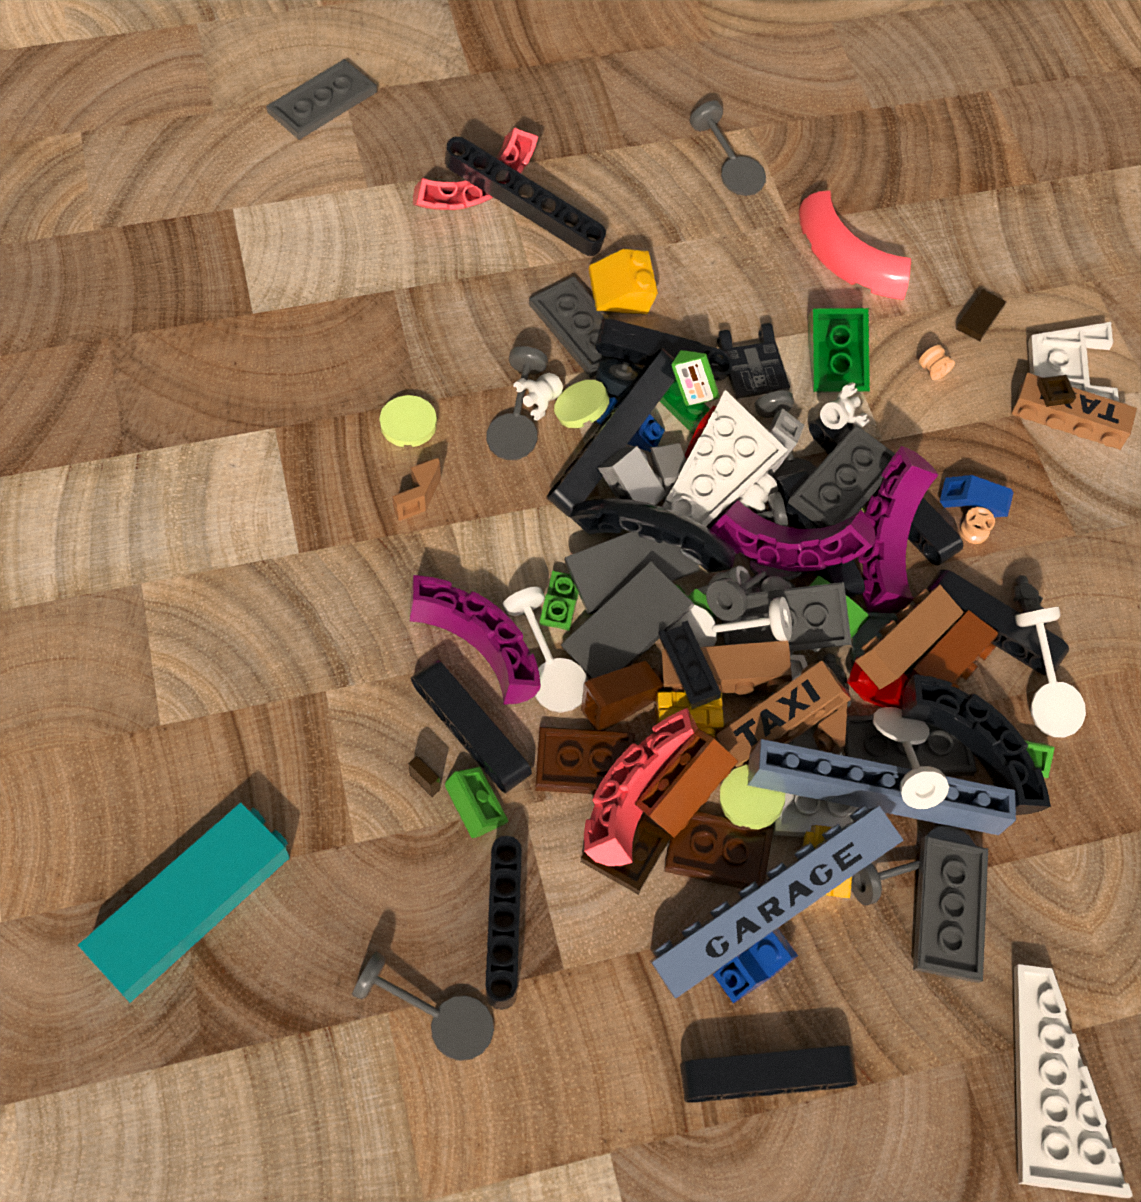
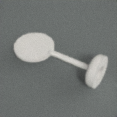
(706, 630)
(559, 677)
(1056, 705)
(923, 785)

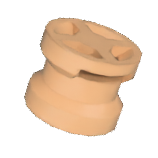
(936, 362)
(974, 519)

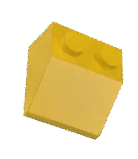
(623, 282)

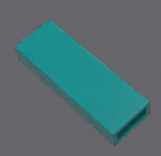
(185, 901)

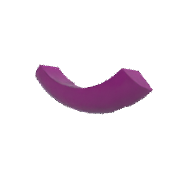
(891, 515)
(793, 547)
(483, 627)

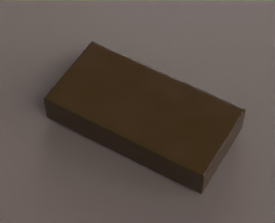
(981, 315)

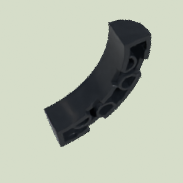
(657, 525)
(984, 733)

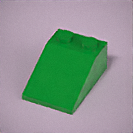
(839, 348)

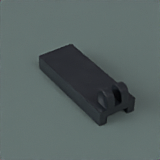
(690, 665)

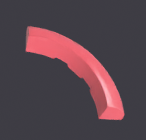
(437, 195)
(848, 255)
(615, 815)

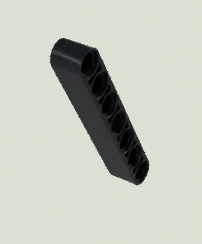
(518, 185)
(613, 432)
(928, 529)

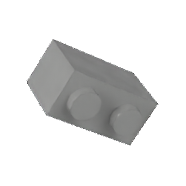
(632, 477)

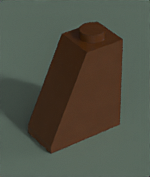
(620, 694)

